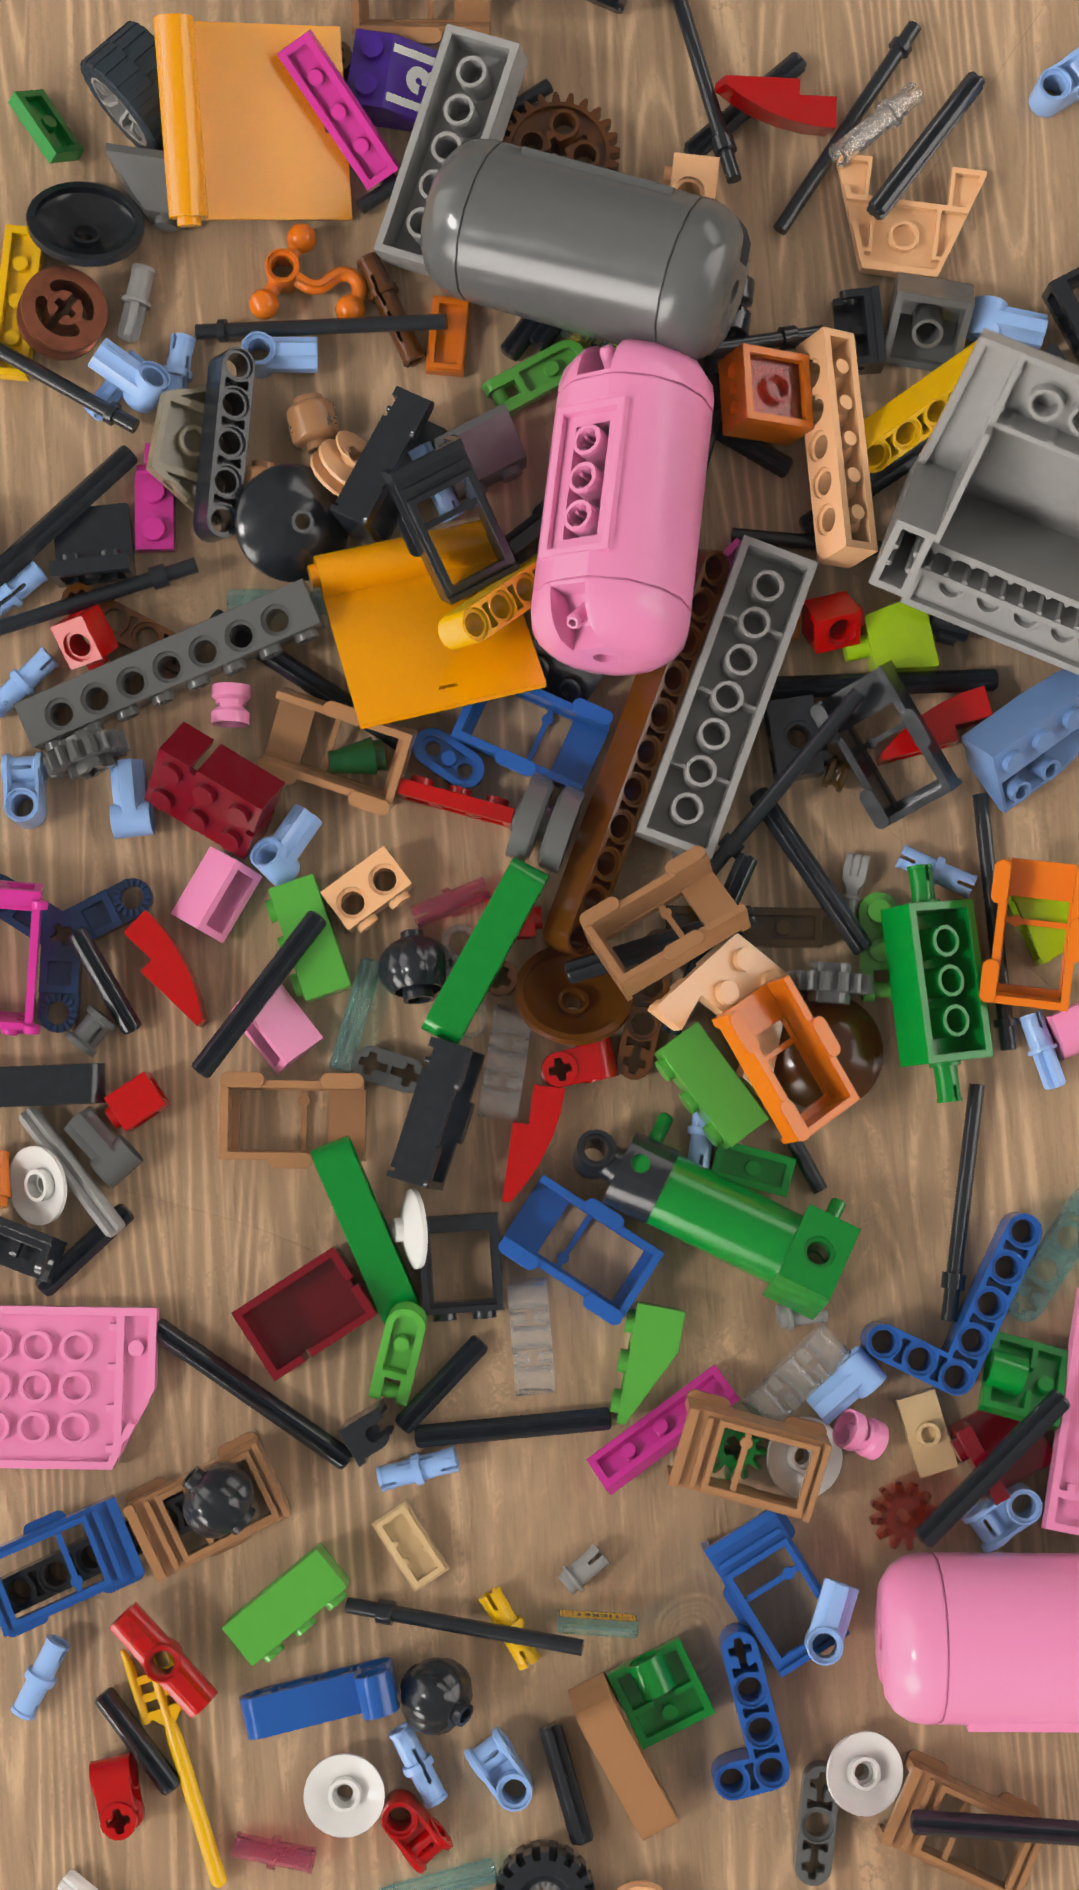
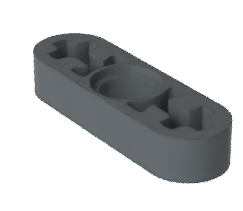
(802, 1850)

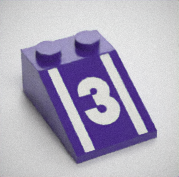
(389, 77)

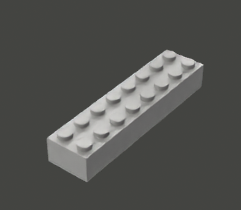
(726, 697)

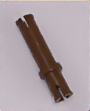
(384, 294)

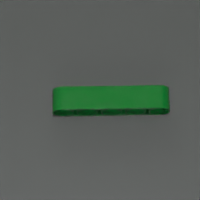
(485, 951)
(364, 1225)

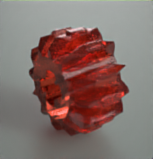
(907, 1499)

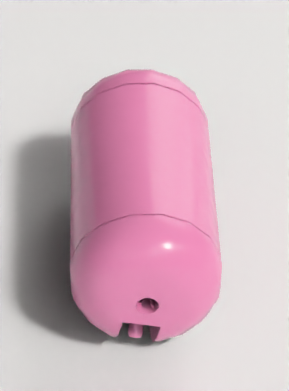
(623, 509)
(981, 1640)

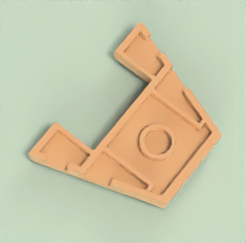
(914, 233)
(718, 982)

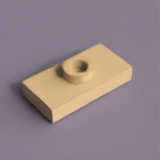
(926, 1432)
(410, 1545)

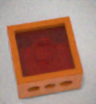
(765, 394)

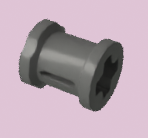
(91, 1031)

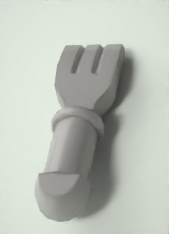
(854, 878)

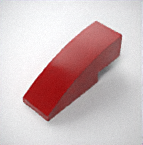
(780, 103)
(943, 721)
(168, 966)
(531, 1140)

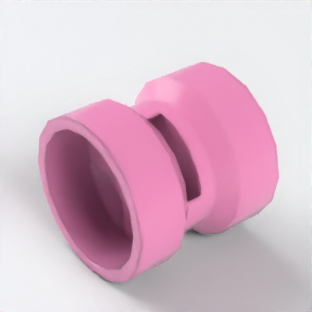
(230, 699)
(862, 1434)

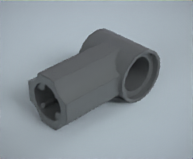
(110, 1154)

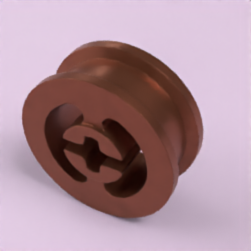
(40, 293)

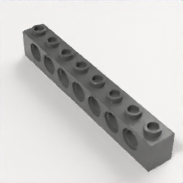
(41, 710)

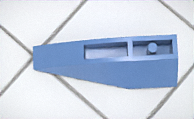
(1026, 740)

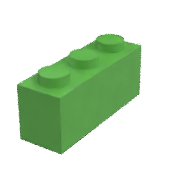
(322, 967)
(709, 1087)
(287, 1605)

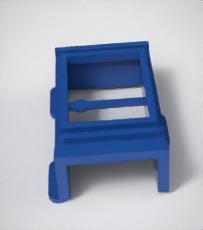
(579, 748)
(536, 1222)
(111, 1547)
(744, 1549)

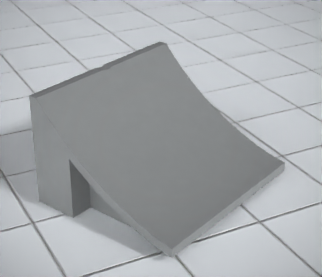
(994, 506)

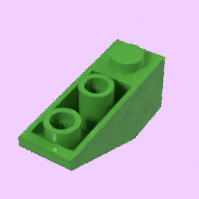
(651, 1347)

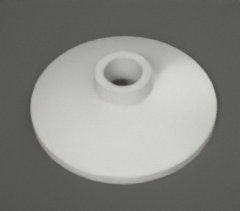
(38, 1185)
(412, 1229)
(789, 1474)
(880, 1779)
(338, 1814)

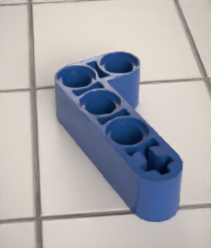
(321, 1698)
(749, 1707)

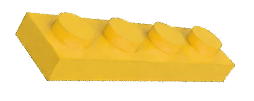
(19, 263)

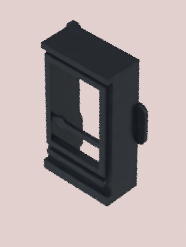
(426, 478)
(365, 502)
(881, 689)
(437, 1115)

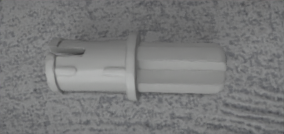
(135, 303)

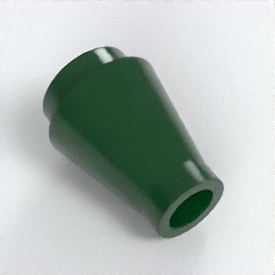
(358, 758)

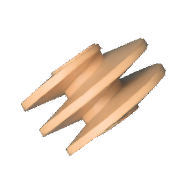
(336, 460)

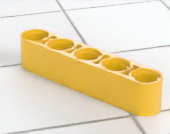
(912, 414)
(490, 608)

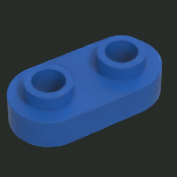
(450, 758)

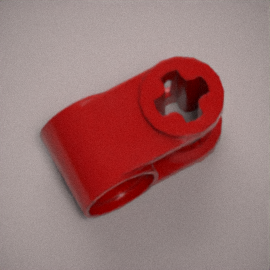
(585, 1063)
(115, 1788)
(419, 1835)

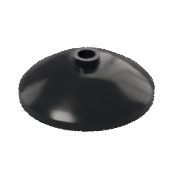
(85, 224)
(268, 526)

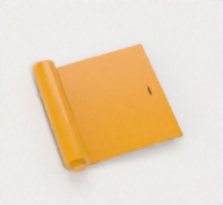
(240, 127)
(388, 634)

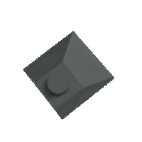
(144, 180)

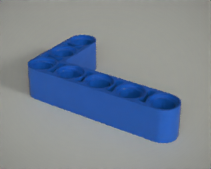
(968, 1316)

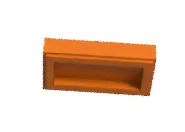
(448, 347)

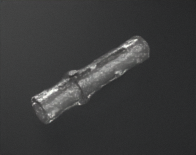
(885, 117)

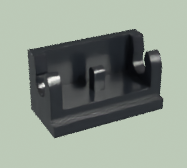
(861, 314)
(29, 1250)
(362, 1432)

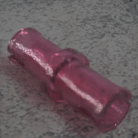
(450, 902)
(274, 1852)

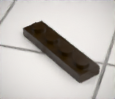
(774, 928)

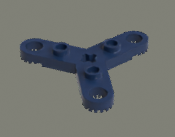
(59, 965)

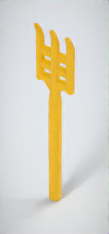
(167, 1716)

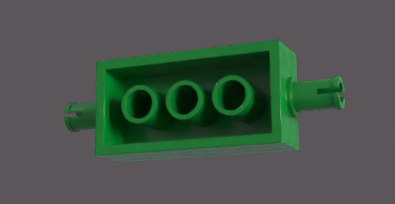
(936, 982)

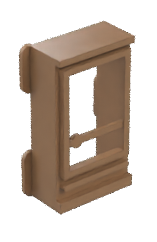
(467, 14)
(289, 741)
(686, 876)
(345, 1118)
(700, 1443)
(157, 1530)
(925, 1790)

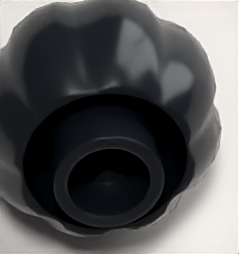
(413, 967)
(218, 1499)
(436, 1696)

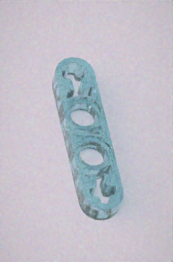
(1049, 1249)

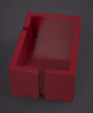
(222, 800)
(305, 1311)

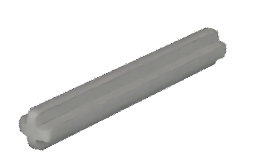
(76, 1176)

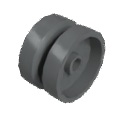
(540, 822)

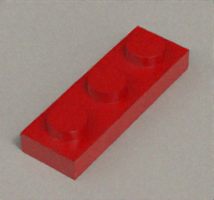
(456, 800)

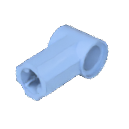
(1014, 323)
(285, 354)
(138, 380)
(130, 812)
(278, 854)
(852, 1380)
(831, 1617)

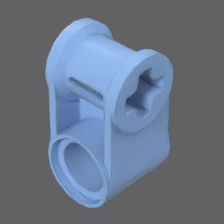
(1063, 81)
(24, 780)
(1001, 1517)
(495, 1764)

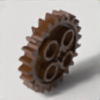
(539, 126)

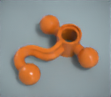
(302, 240)

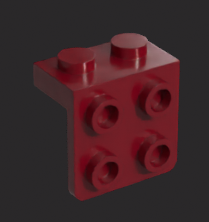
(980, 1433)

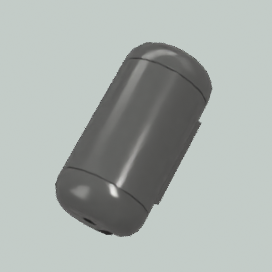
(584, 247)

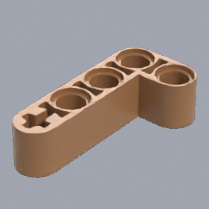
(622, 1756)

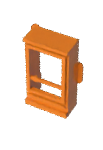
(1040, 881)
(813, 1038)

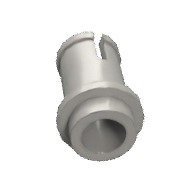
(789, 1319)
(580, 1571)

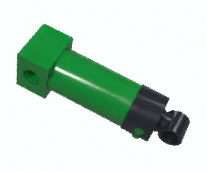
(659, 1187)

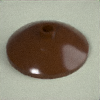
(546, 994)
(859, 1054)

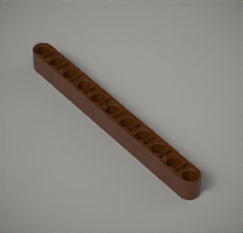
(630, 771)

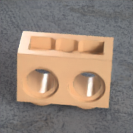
(361, 882)

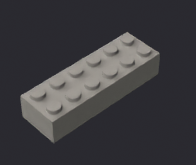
(464, 100)

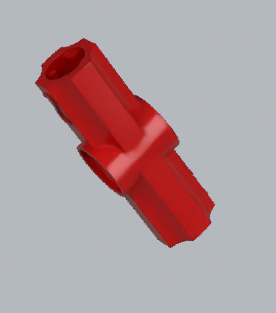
(183, 1679)

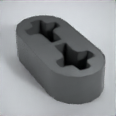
(392, 1060)

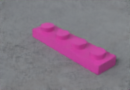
(338, 109)
(653, 1434)

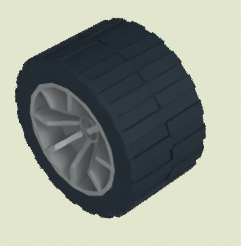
(126, 83)

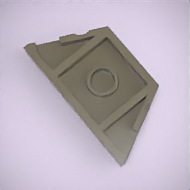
(177, 442)

